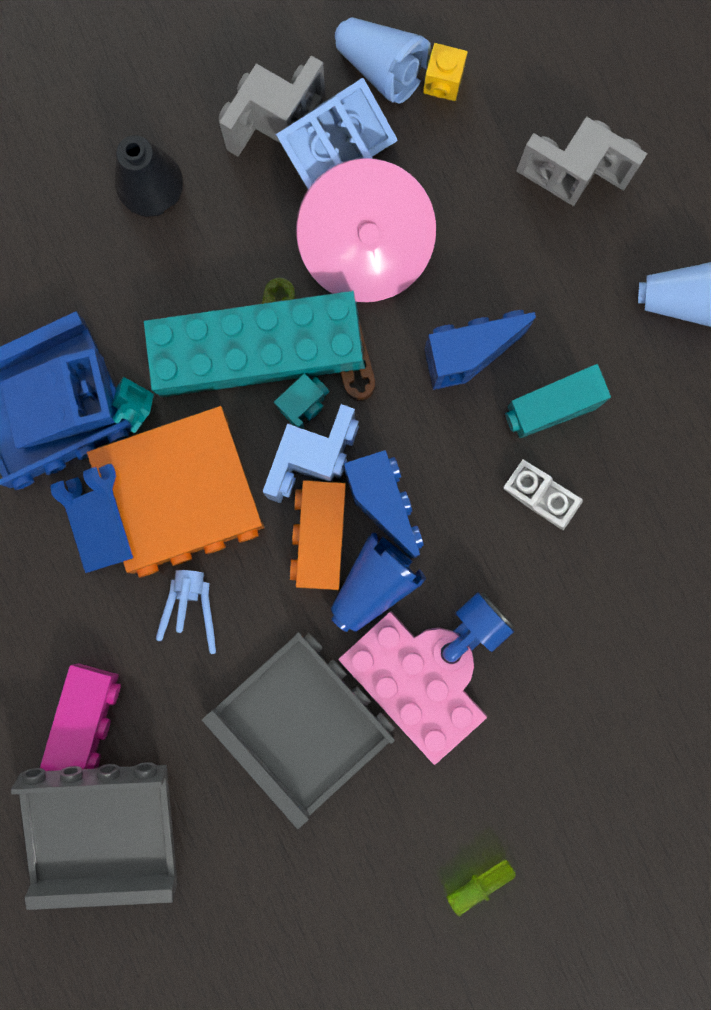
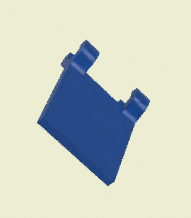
(95, 518)

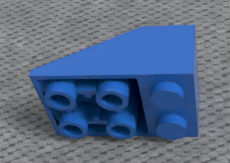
(463, 352)
(59, 399)
(378, 497)

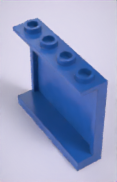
(33, 349)

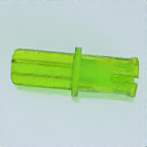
(480, 887)

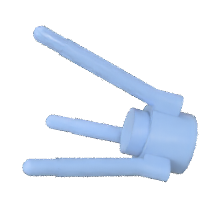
(186, 588)

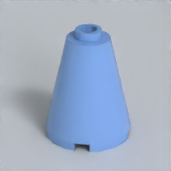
(384, 56)
(679, 293)

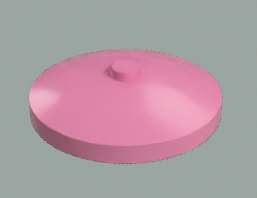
(366, 229)

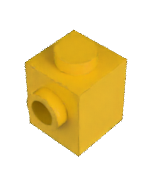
(445, 72)

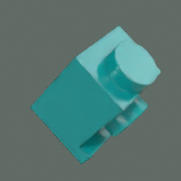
(302, 400)

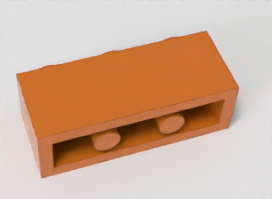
(318, 535)

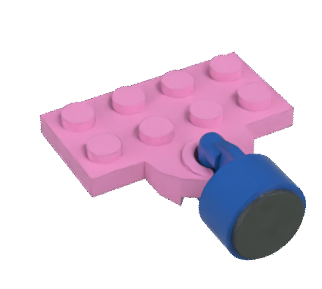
(425, 675)

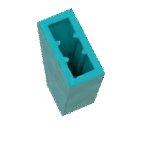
(558, 402)

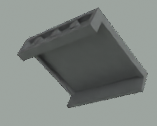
(299, 728)
(97, 836)

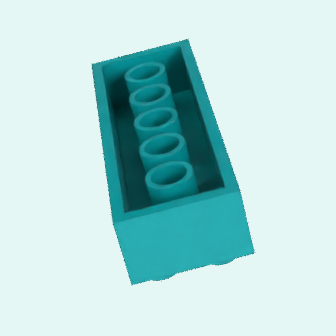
(254, 344)

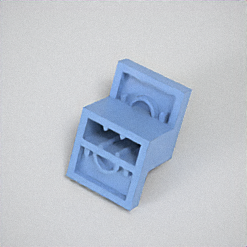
(337, 131)
(311, 455)

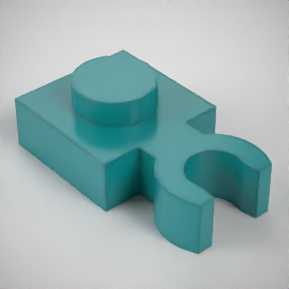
(132, 403)

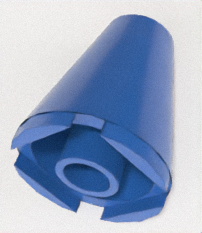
(374, 584)

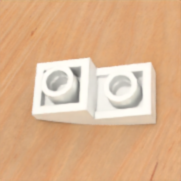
(542, 494)

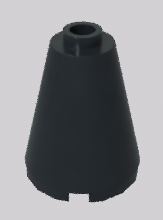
(146, 177)

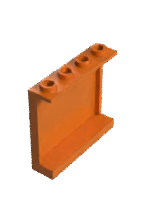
(180, 491)

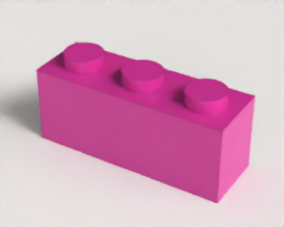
(81, 718)

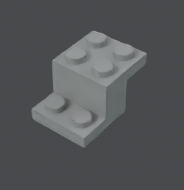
(270, 103)
(590, 152)

